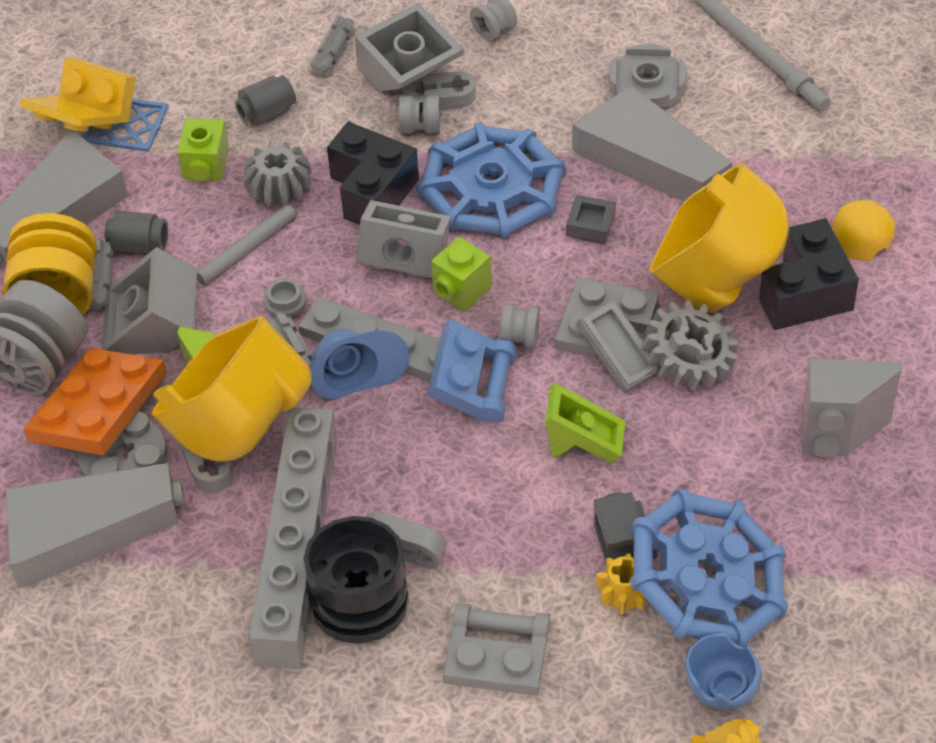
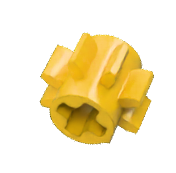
(617, 586)

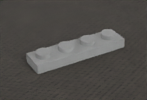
(330, 316)

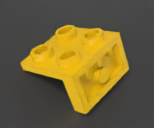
(87, 97)

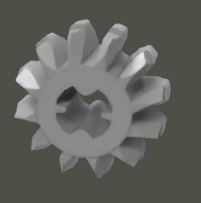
(277, 174)

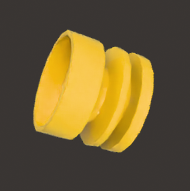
(54, 253)

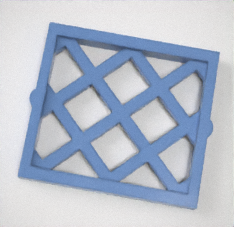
(121, 143)

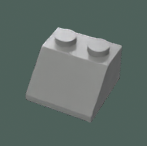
(404, 49)
(150, 305)
(846, 404)

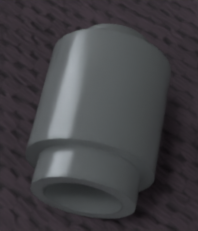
(265, 99)
(136, 232)

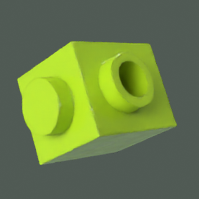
(203, 149)
(461, 274)

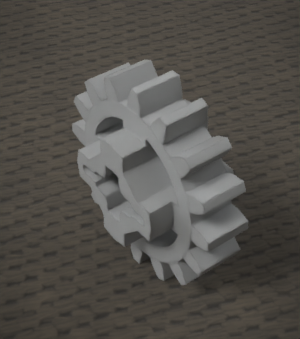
(690, 345)

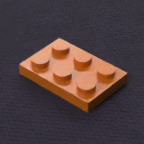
(95, 401)

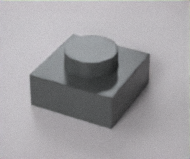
(591, 218)

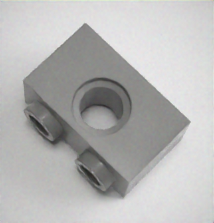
(386, 223)

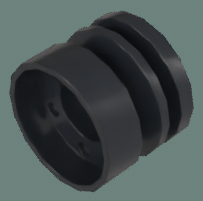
(356, 579)

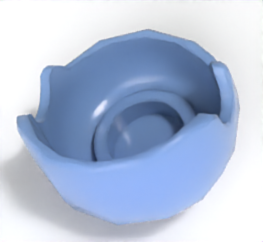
(722, 672)

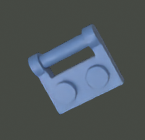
(459, 369)

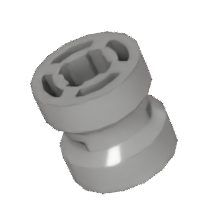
(411, 114)

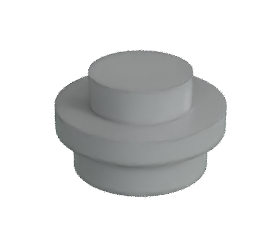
(284, 297)

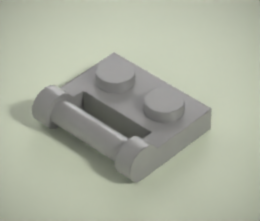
(495, 662)

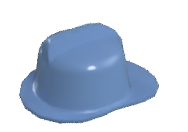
(357, 362)

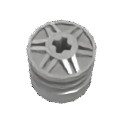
(37, 335)

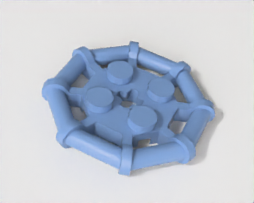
(472, 157)
(721, 549)

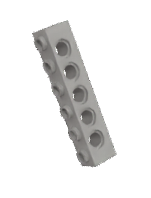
(296, 514)

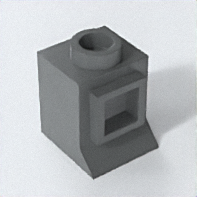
(613, 522)

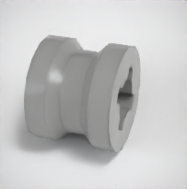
(493, 18)
(520, 325)

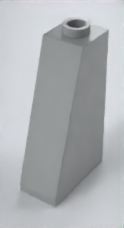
(647, 145)
(67, 182)
(86, 517)

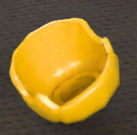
(863, 229)

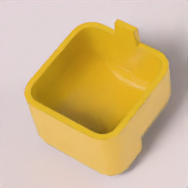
(722, 239)
(233, 391)

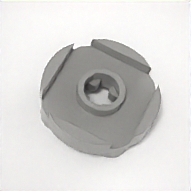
(667, 74)
(139, 435)

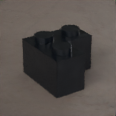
(370, 169)
(812, 281)

